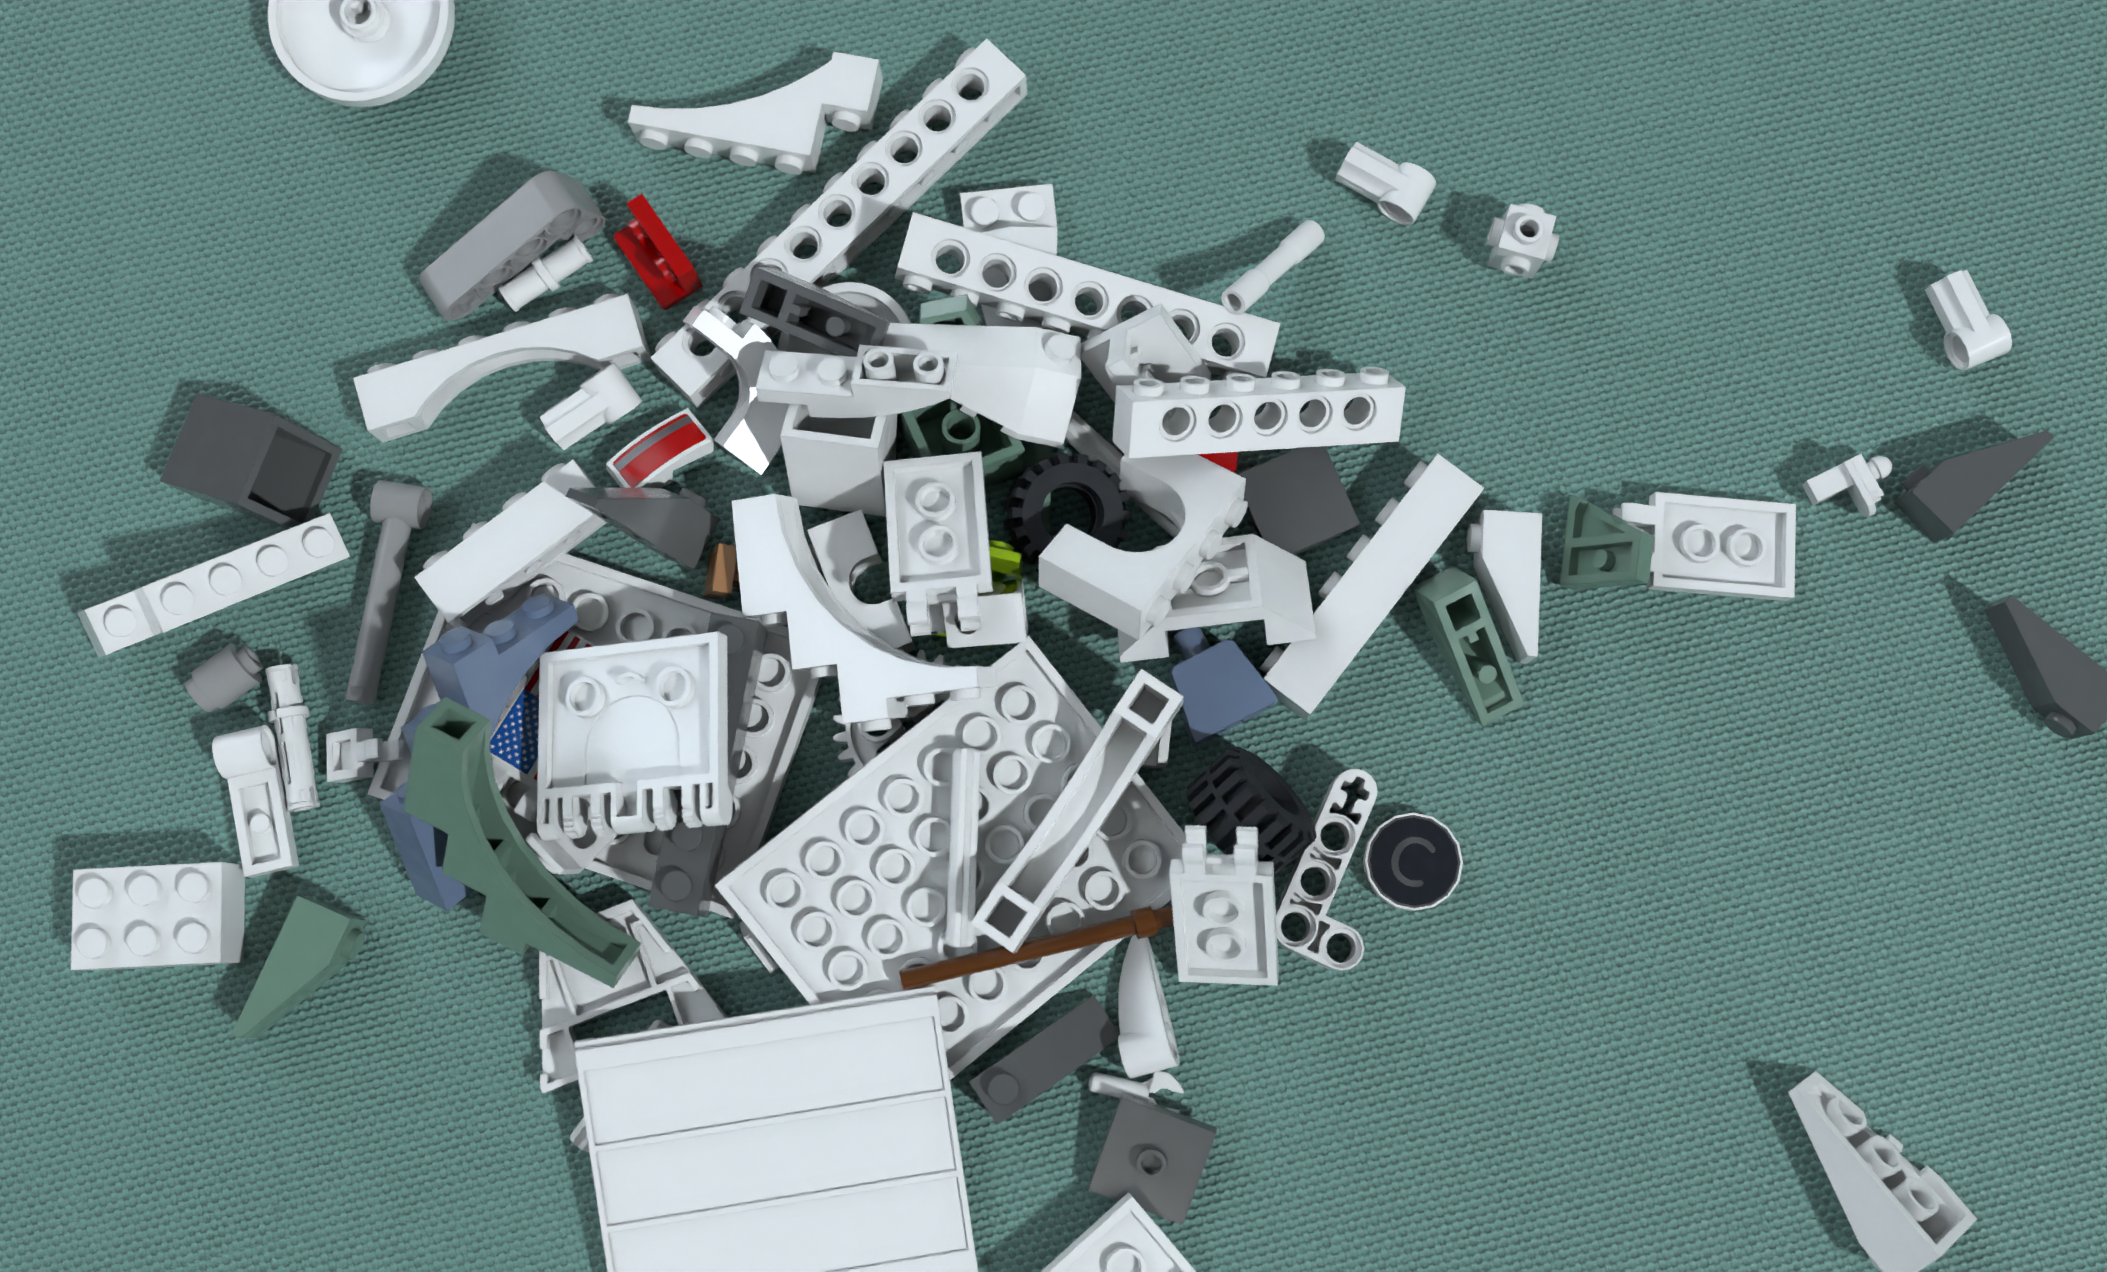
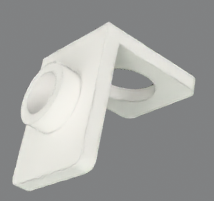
(564, 855)

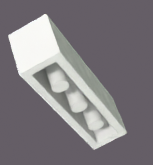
(509, 548)

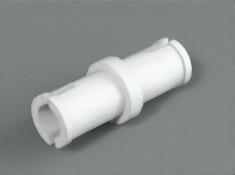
(545, 273)

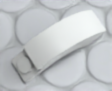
(755, 425)

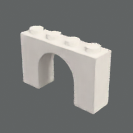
(1137, 587)

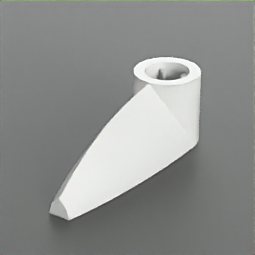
(1144, 1020)

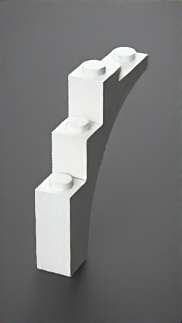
(786, 588)

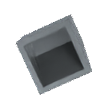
(251, 462)

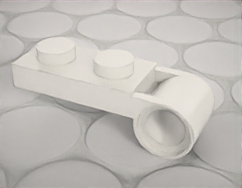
(258, 799)

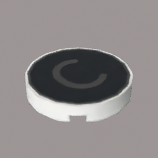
(1412, 862)

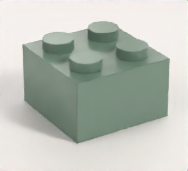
(947, 431)

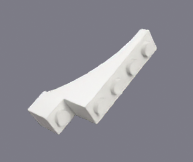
(774, 128)
(213, 585)

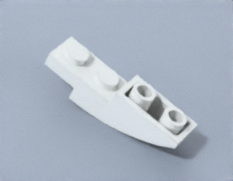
(869, 385)

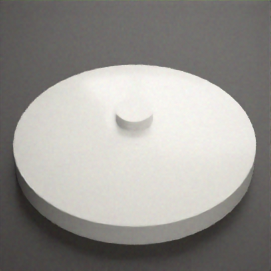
(361, 48)

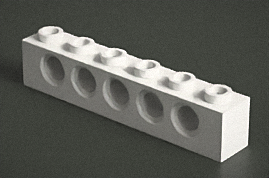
(1371, 417)

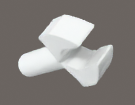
(1115, 1086)

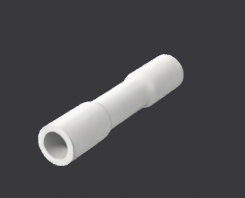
(1256, 281)

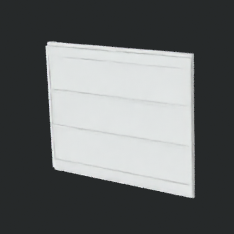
(780, 1142)

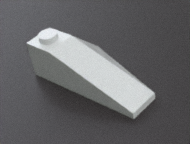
(1007, 374)
(1894, 1208)

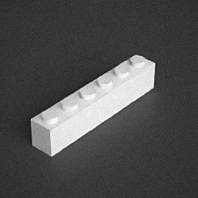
(1372, 584)

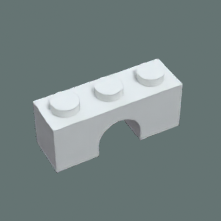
(844, 551)

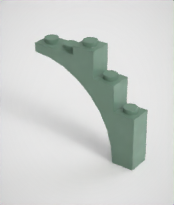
(524, 904)

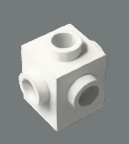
(1522, 240)

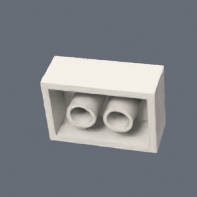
(158, 916)

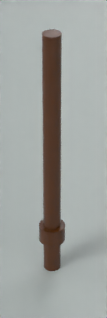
(1142, 923)

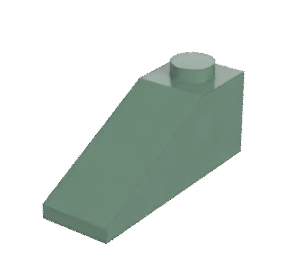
(1469, 642)
(306, 954)

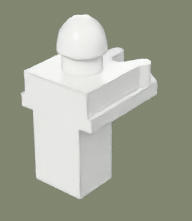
(1856, 478)

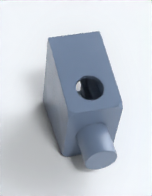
(1216, 685)

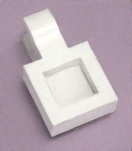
(355, 751)

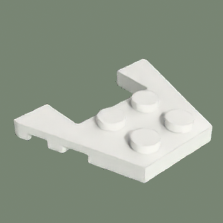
(576, 998)

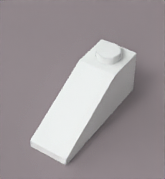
(1509, 569)

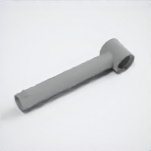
(399, 510)

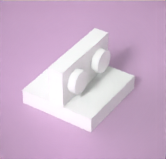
(1142, 348)

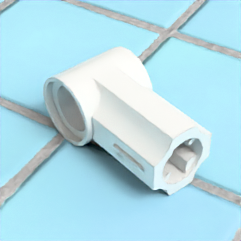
(1395, 188)
(1970, 330)
(600, 400)

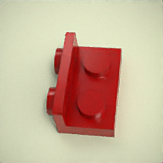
(656, 255)

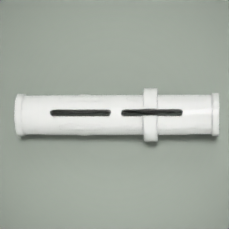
(294, 748)

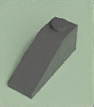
(811, 313)
(1956, 488)
(659, 519)
(2053, 672)
(1044, 1059)

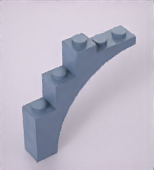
(480, 675)

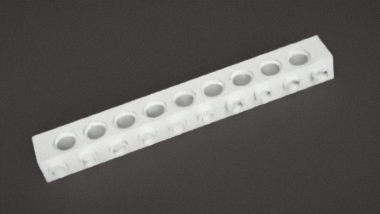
(837, 247)

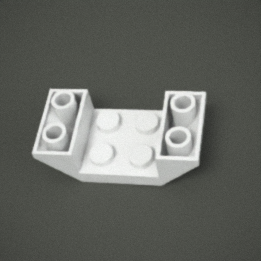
(1238, 584)

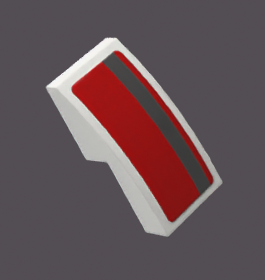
(660, 451)

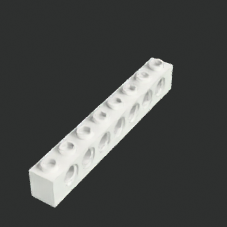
(928, 238)

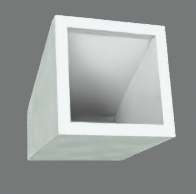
(838, 459)

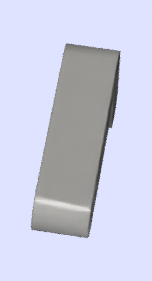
(508, 240)

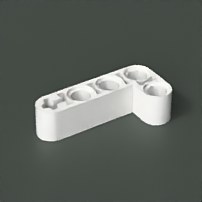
(1332, 866)

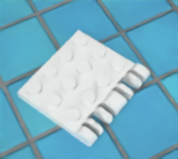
(630, 726)

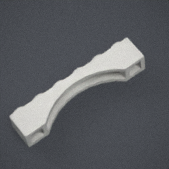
(413, 393)
(1078, 812)

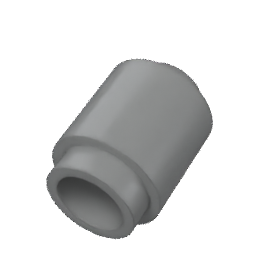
(224, 677)

